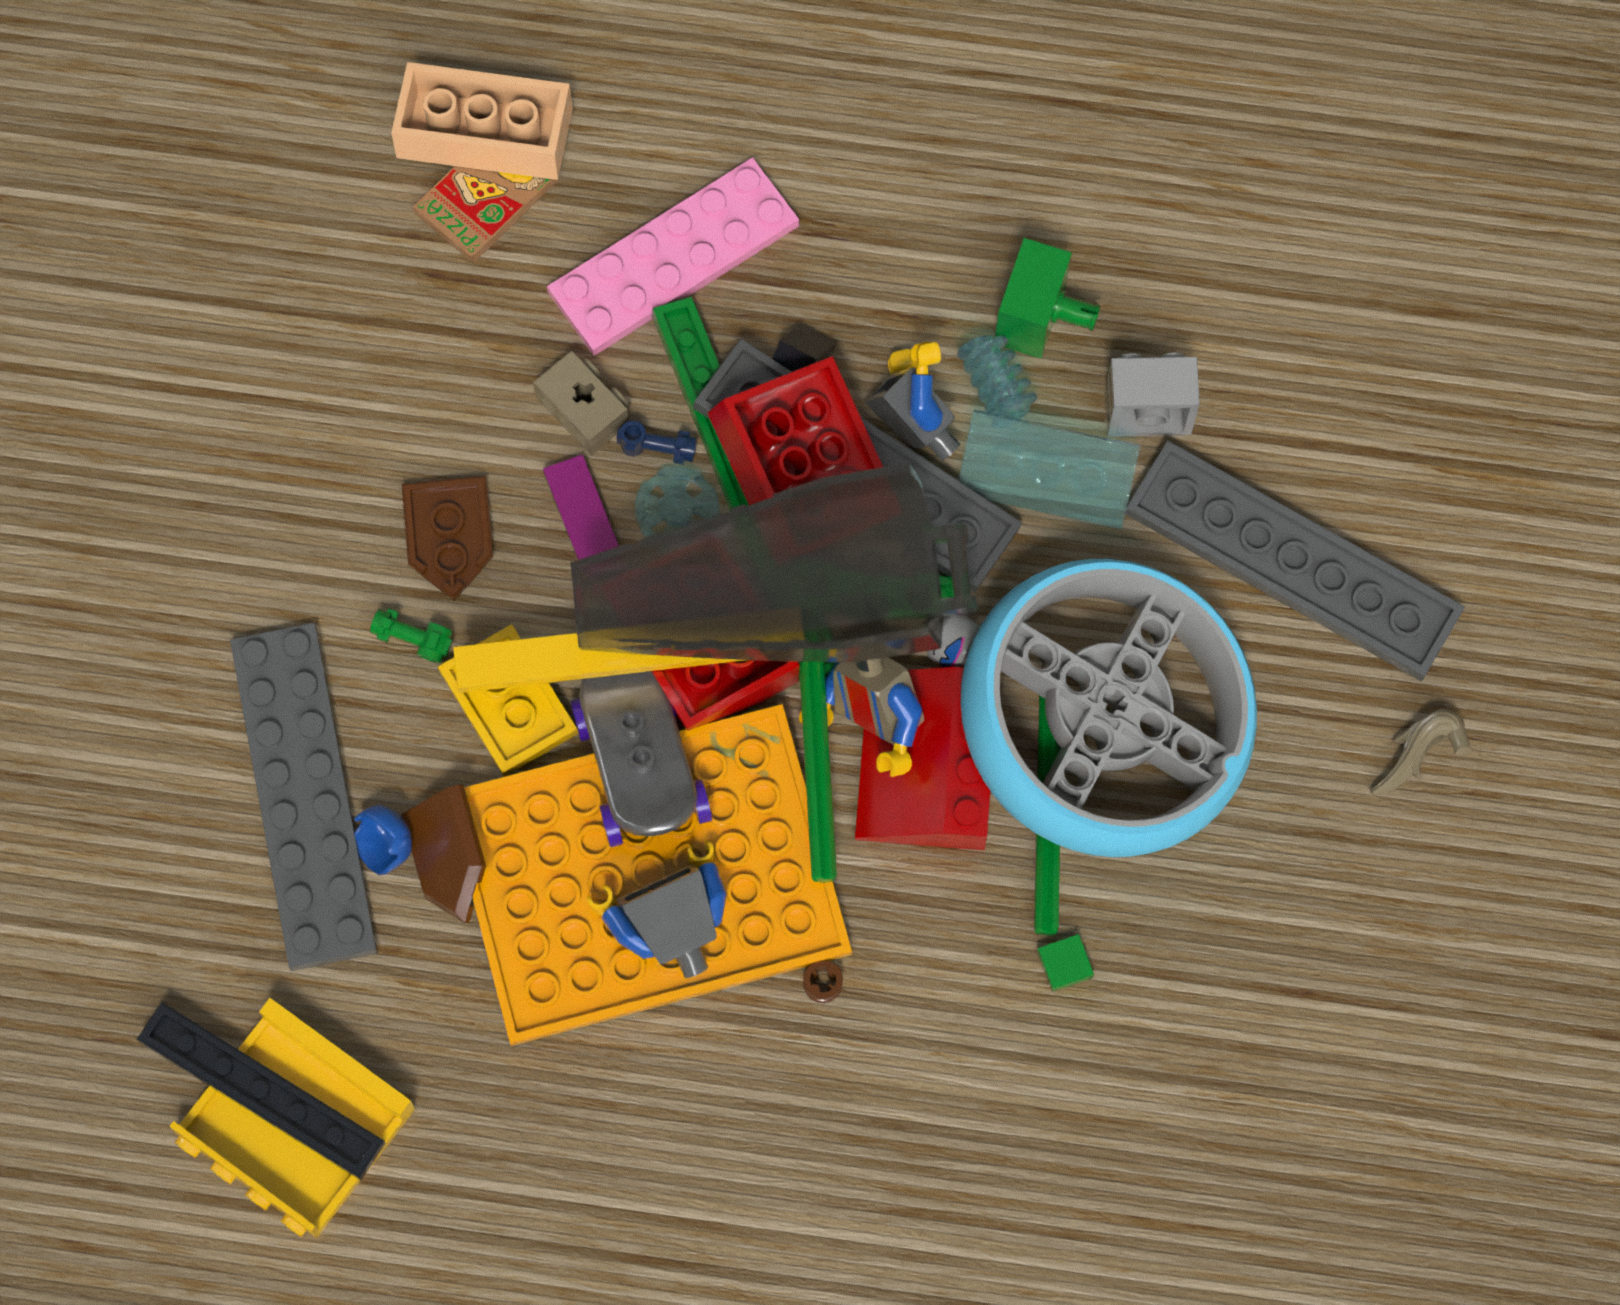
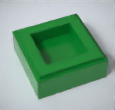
(1065, 963)

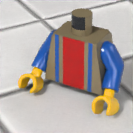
(881, 700)

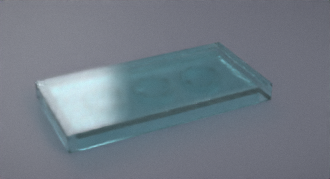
(1049, 468)

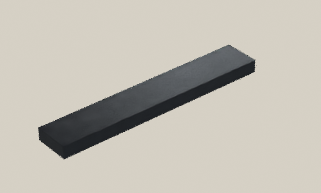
(261, 1091)

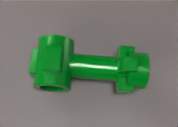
(432, 643)

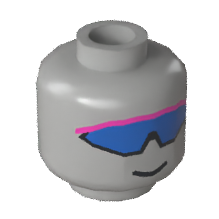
(956, 641)

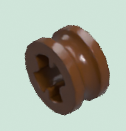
(813, 990)

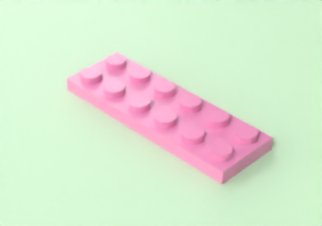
(673, 256)

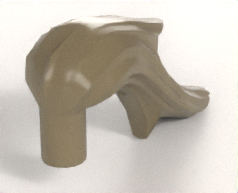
(1418, 740)

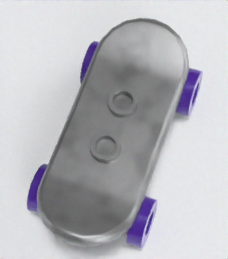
(638, 756)

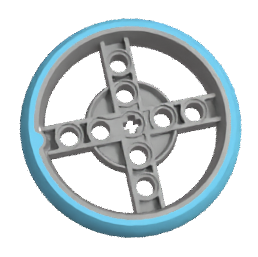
(1164, 610)

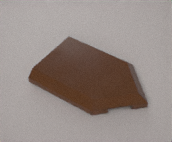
(448, 531)
(447, 851)

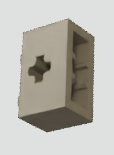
(588, 423)

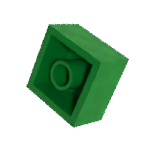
(1038, 299)

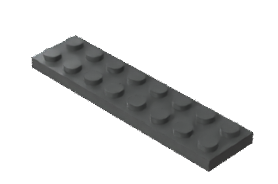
(946, 498)
(1294, 560)
(303, 797)

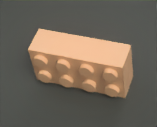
(482, 120)

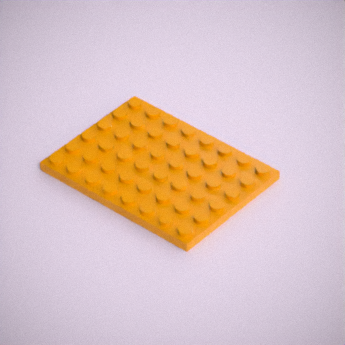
(550, 851)

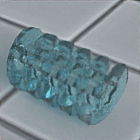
(995, 377)

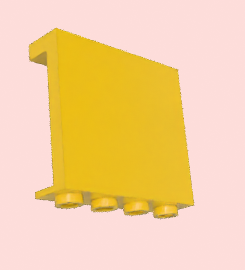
(268, 1160)

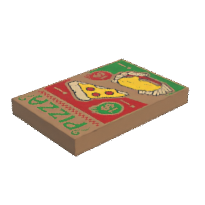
(478, 206)

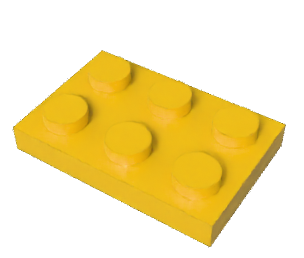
(513, 721)

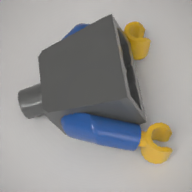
(910, 404)
(670, 914)

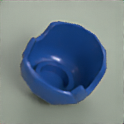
(382, 839)

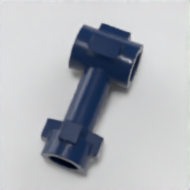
(635, 440)

